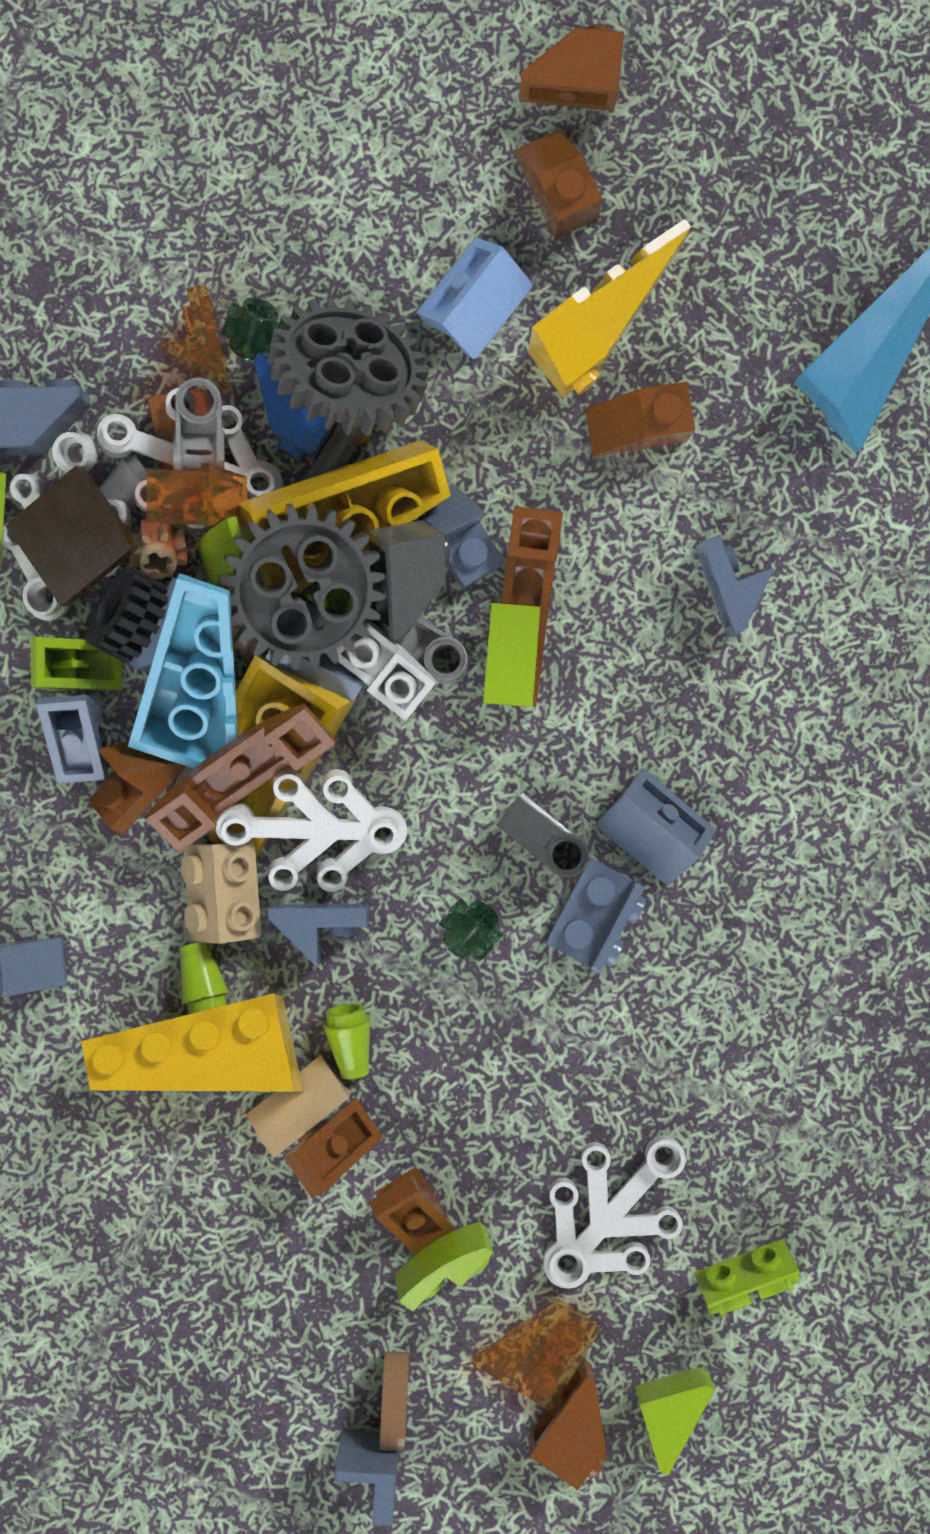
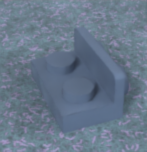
(596, 915)

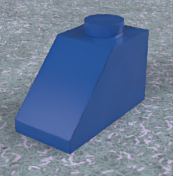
(296, 434)

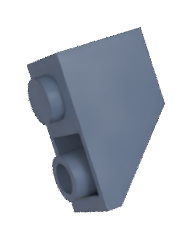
(37, 415)

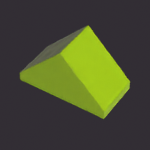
(72, 666)
(672, 1411)

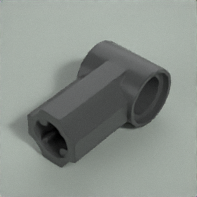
(540, 834)

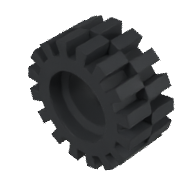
(126, 614)

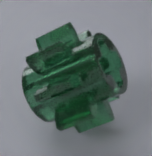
(250, 327)
(470, 929)

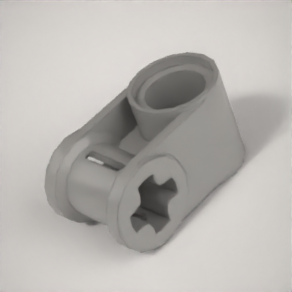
(198, 431)
(423, 644)

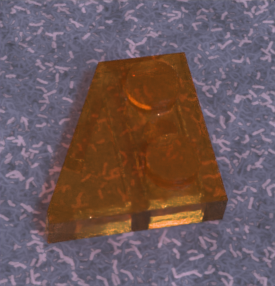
(540, 1352)

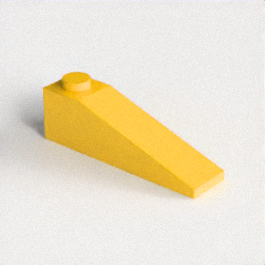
(586, 327)
(263, 694)

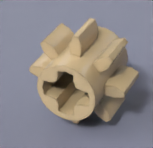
(159, 549)

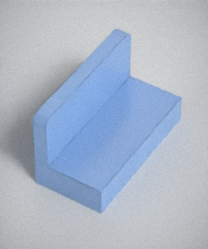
(476, 296)

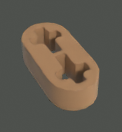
(394, 1401)

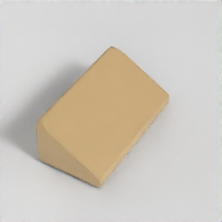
(289, 1115)

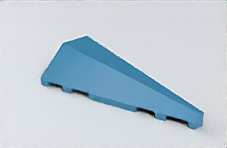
(864, 362)

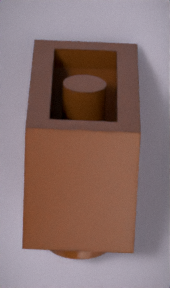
(577, 71)
(560, 183)
(641, 420)
(572, 1435)

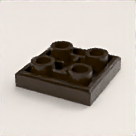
(72, 536)

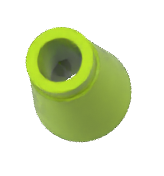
(201, 979)
(349, 1038)

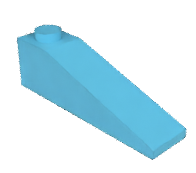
(191, 682)

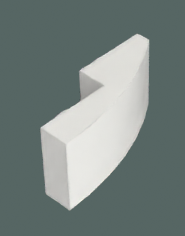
(388, 670)

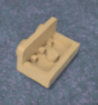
(221, 892)

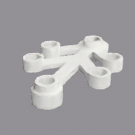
(163, 450)
(65, 457)
(319, 829)
(609, 1218)

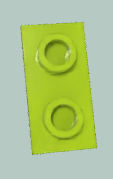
(765, 1269)

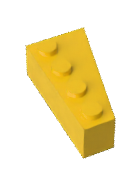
(371, 493)
(209, 1050)

